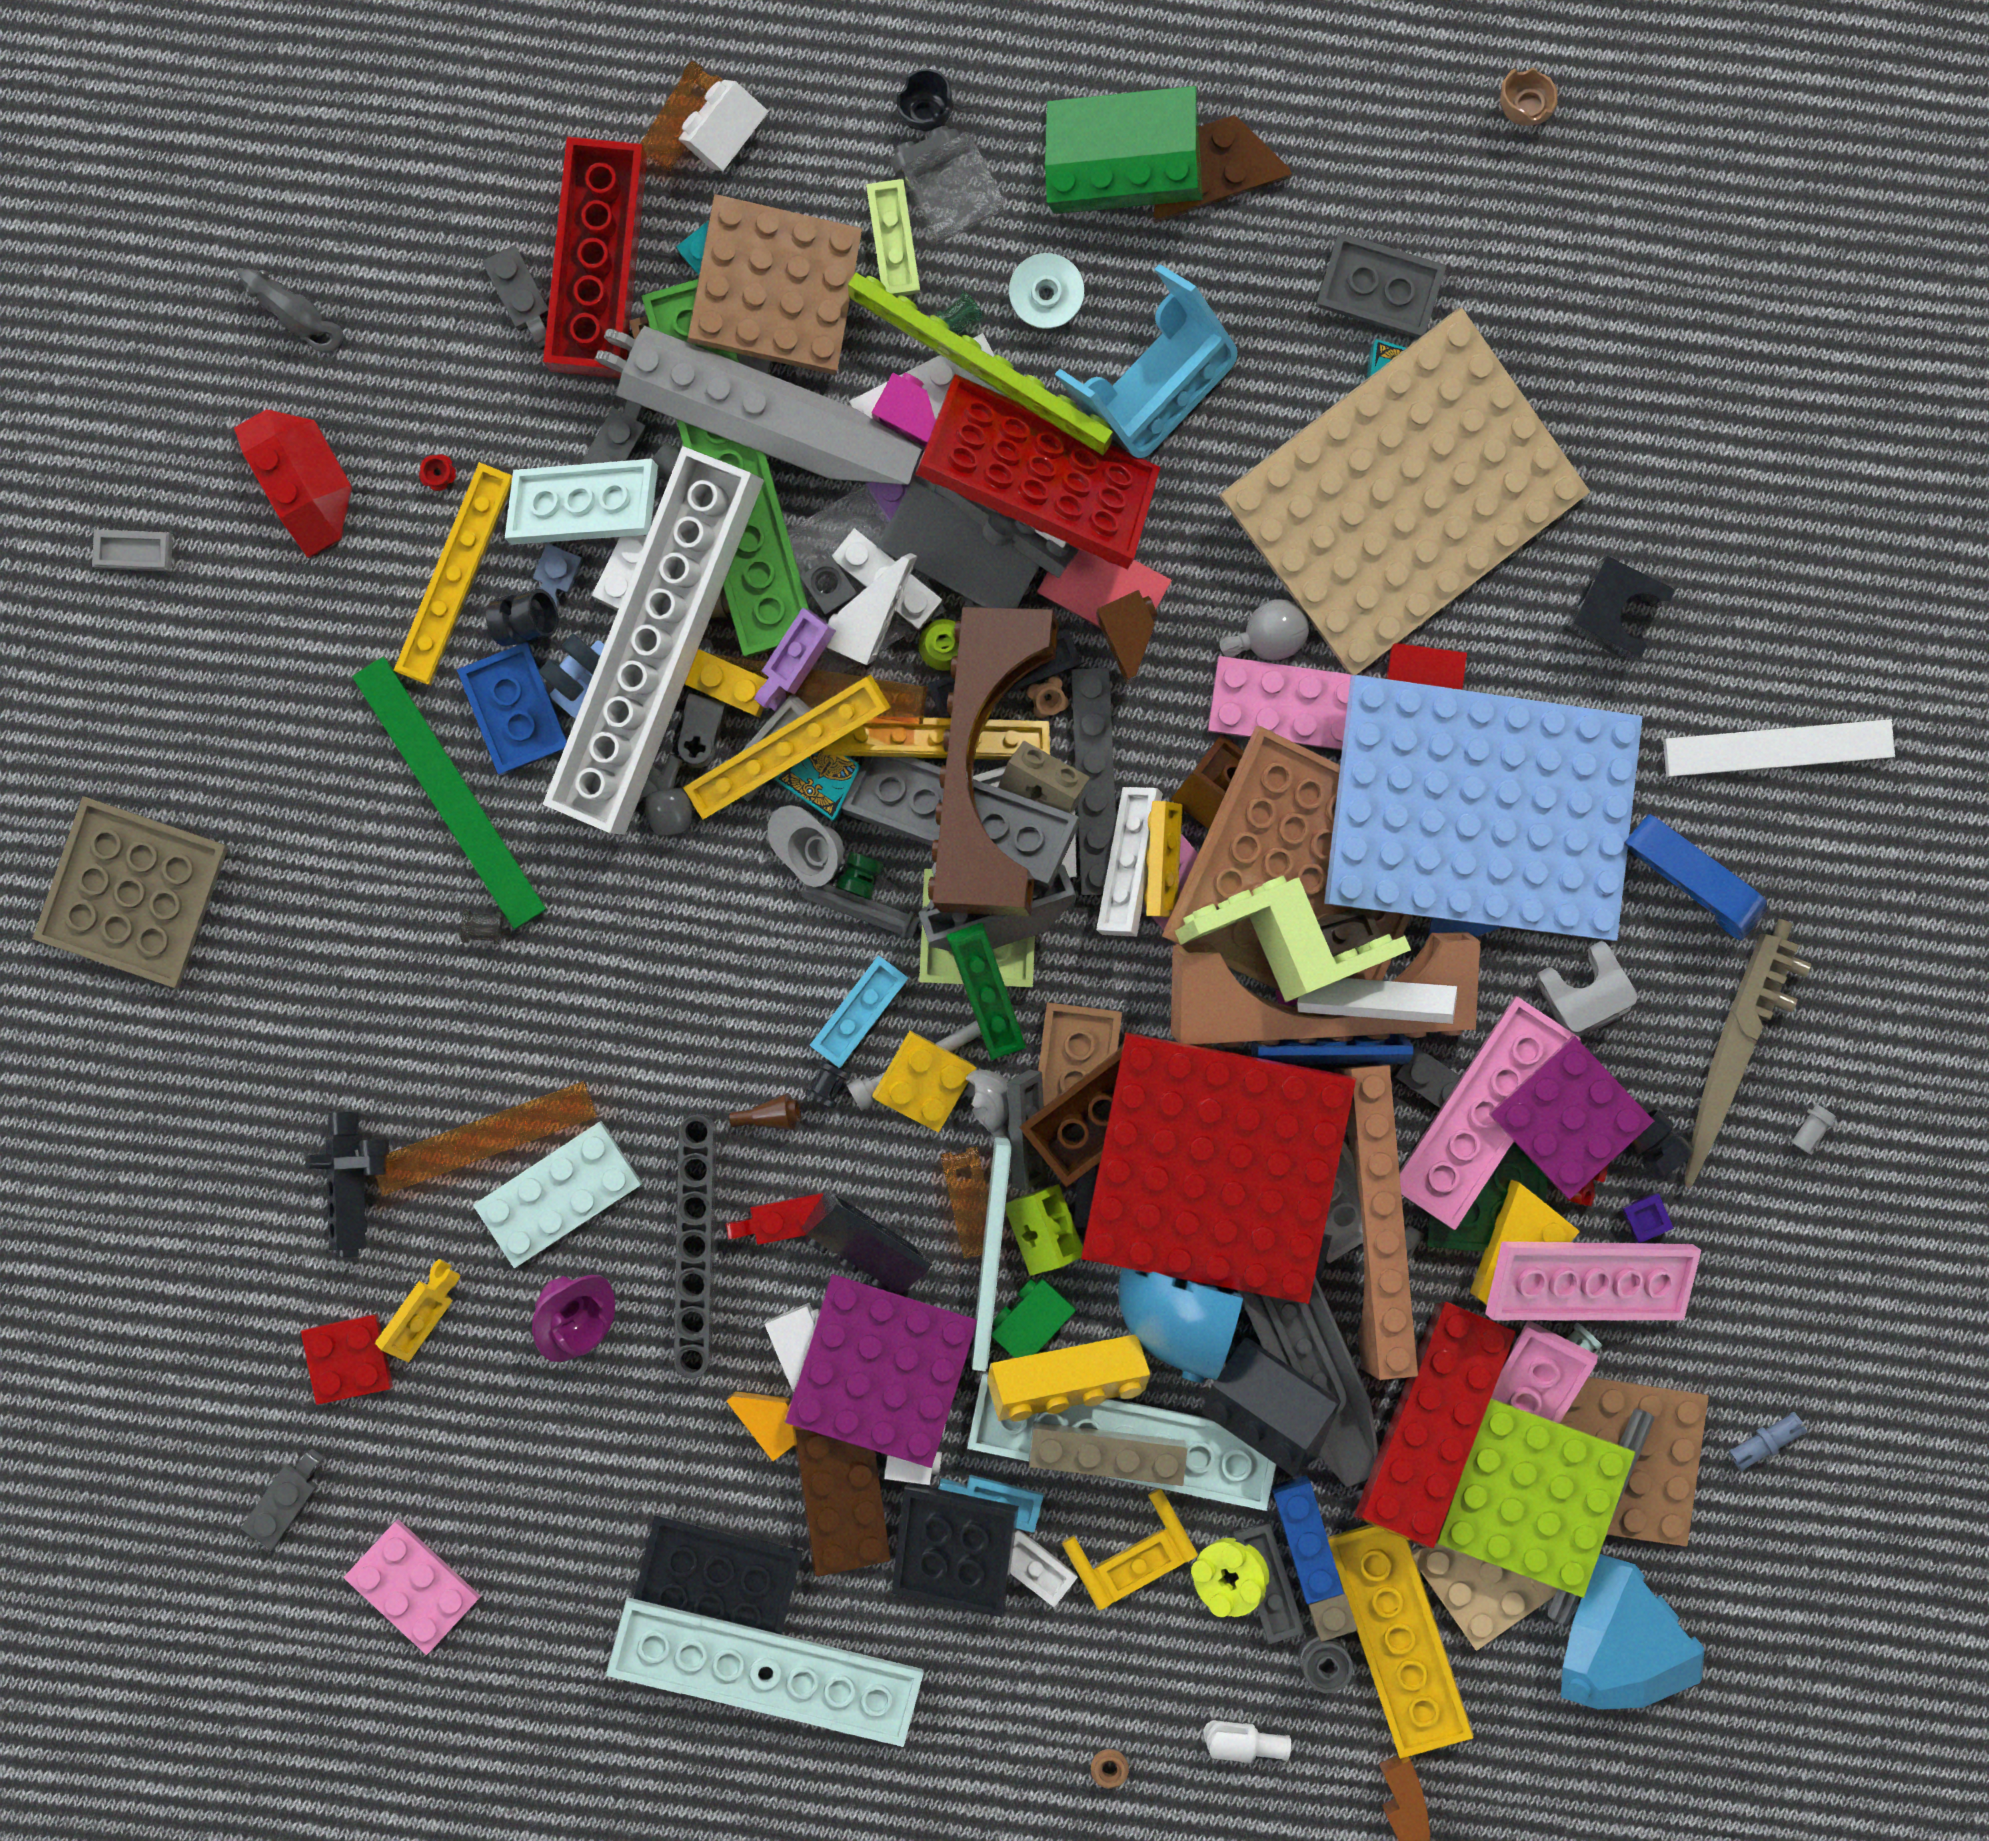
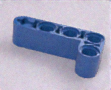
(1702, 878)

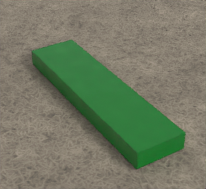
(986, 990)

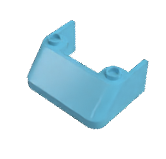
(1167, 377)

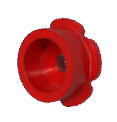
(428, 468)

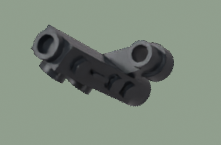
(347, 1164)

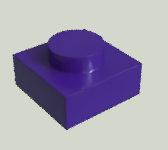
(1647, 1217)

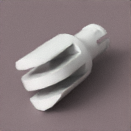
(1243, 1742)

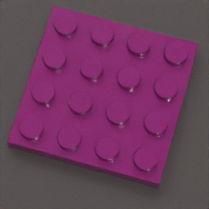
(881, 1371)

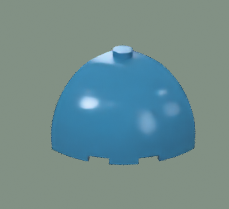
(1180, 1320)

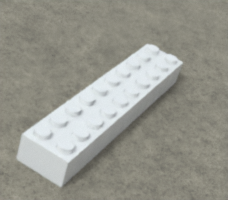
(653, 641)

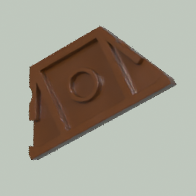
(1231, 165)

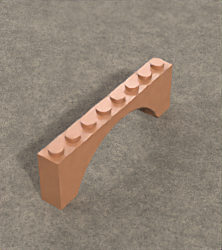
(1217, 1008)
(1387, 1317)

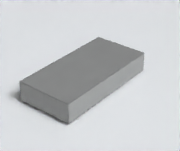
(132, 550)

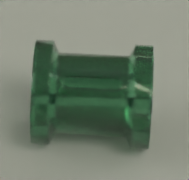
(961, 313)

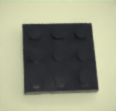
(954, 1549)

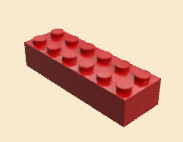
(594, 253)
(1435, 1425)

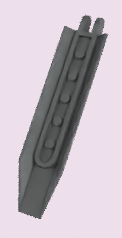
(1312, 1345)

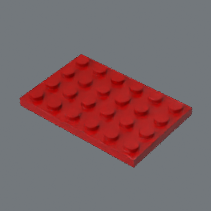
(1038, 473)

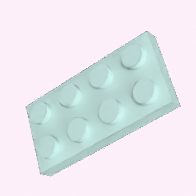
(581, 501)
(557, 1194)

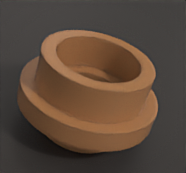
(1113, 1779)

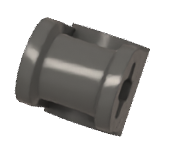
(701, 722)

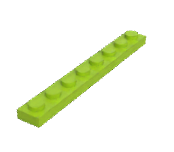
(992, 370)

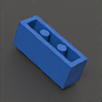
(1306, 1539)

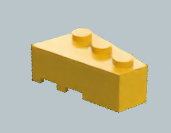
(1521, 1220)

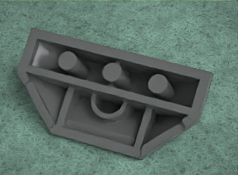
(1003, 929)

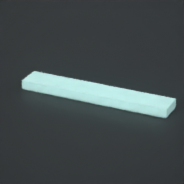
(991, 1253)

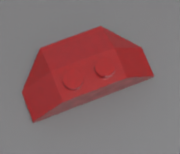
(298, 476)

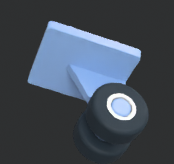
(573, 674)

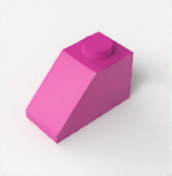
(905, 408)

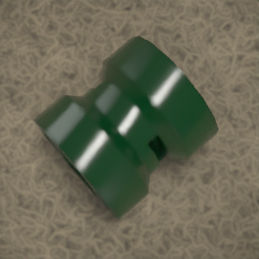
(861, 866)

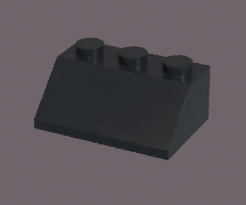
(864, 1244)
(1271, 1407)

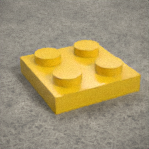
(923, 1081)

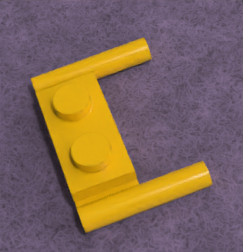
(1137, 1563)

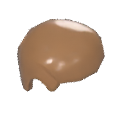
(1528, 97)

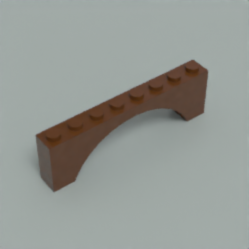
(993, 655)

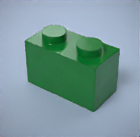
(1032, 1319)

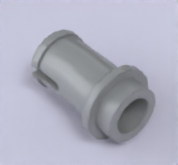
(1813, 1129)

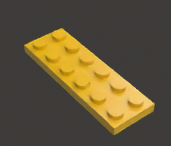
(1400, 1640)

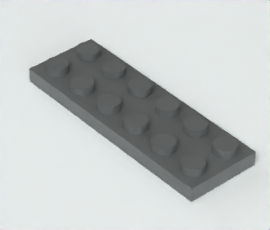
(904, 796)

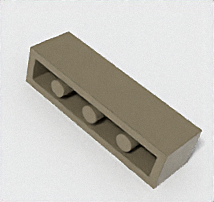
(1108, 1454)

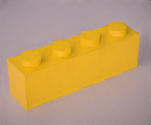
(1068, 1378)

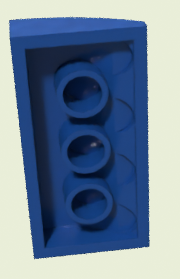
(1326, 1051)

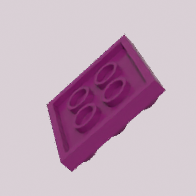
(1571, 1117)

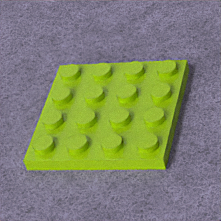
(1536, 1497)

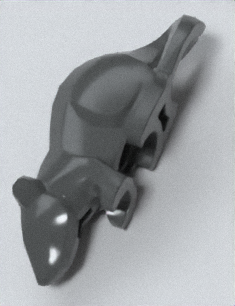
(292, 309)

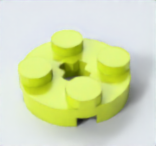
(1219, 1594)

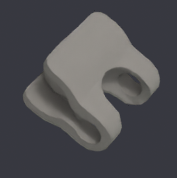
(1593, 1006)

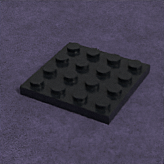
(718, 1575)

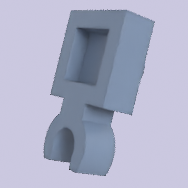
(557, 571)

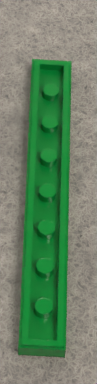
(449, 792)

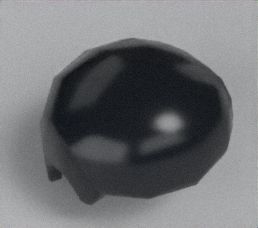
(925, 100)

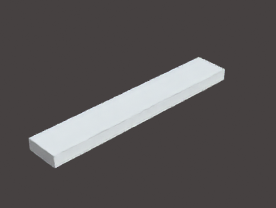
(1778, 748)

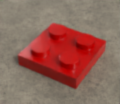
(346, 1359)

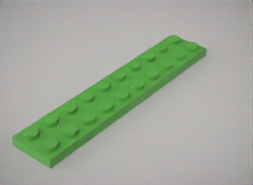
(764, 576)

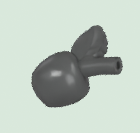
(666, 807)

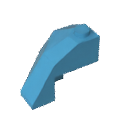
(1626, 1643)

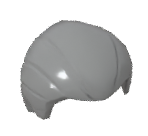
(1272, 632)
(989, 1101)

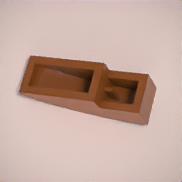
(1408, 1809)

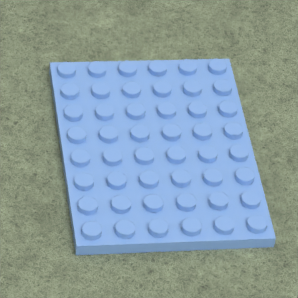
(1483, 808)

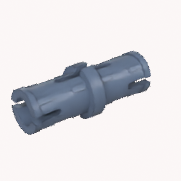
(1767, 1441)

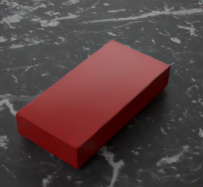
(1426, 666)

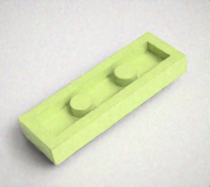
(893, 237)

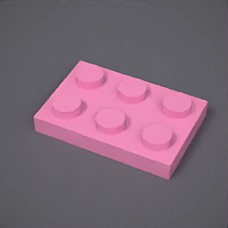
(1543, 1373)
(412, 1586)

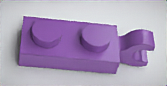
(794, 658)

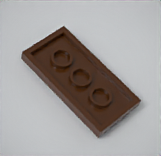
(840, 1503)

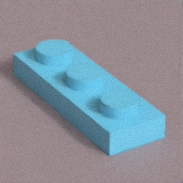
(859, 1011)

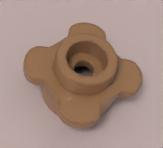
(1057, 702)

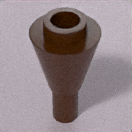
(776, 1113)

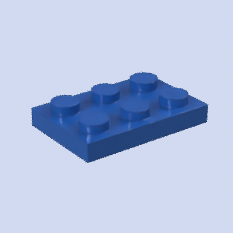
(513, 708)

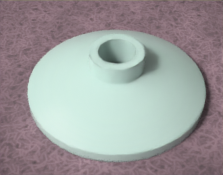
(1049, 272)

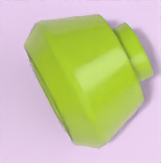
(931, 646)

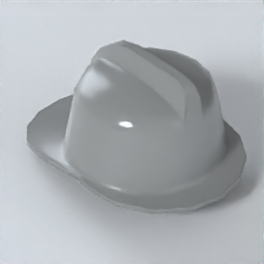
(805, 845)

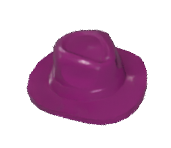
(572, 1316)

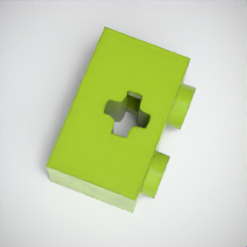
(1044, 1230)

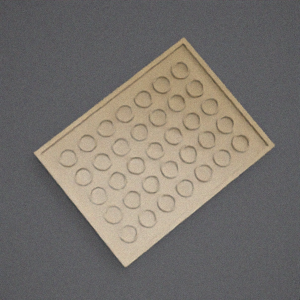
(1405, 492)

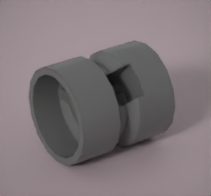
(1325, 1663)

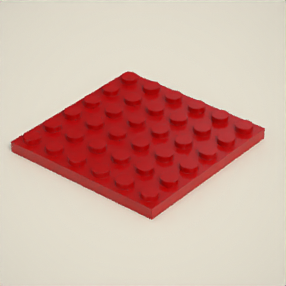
(1218, 1167)

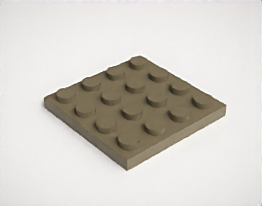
(130, 892)

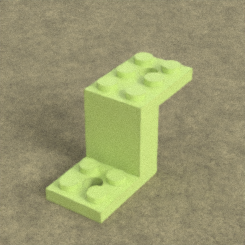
(1290, 937)

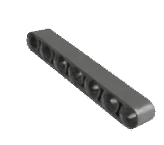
(685, 1261)

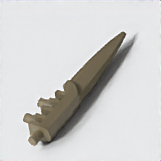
(1752, 1003)

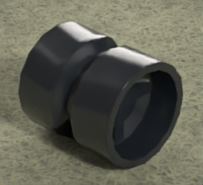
(522, 617)
(1660, 1146)

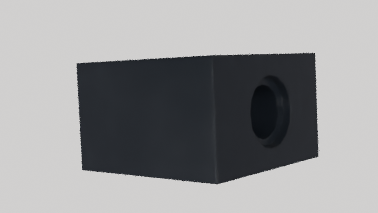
(1600, 606)

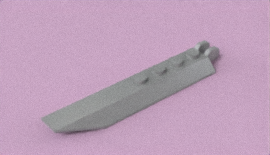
(757, 410)

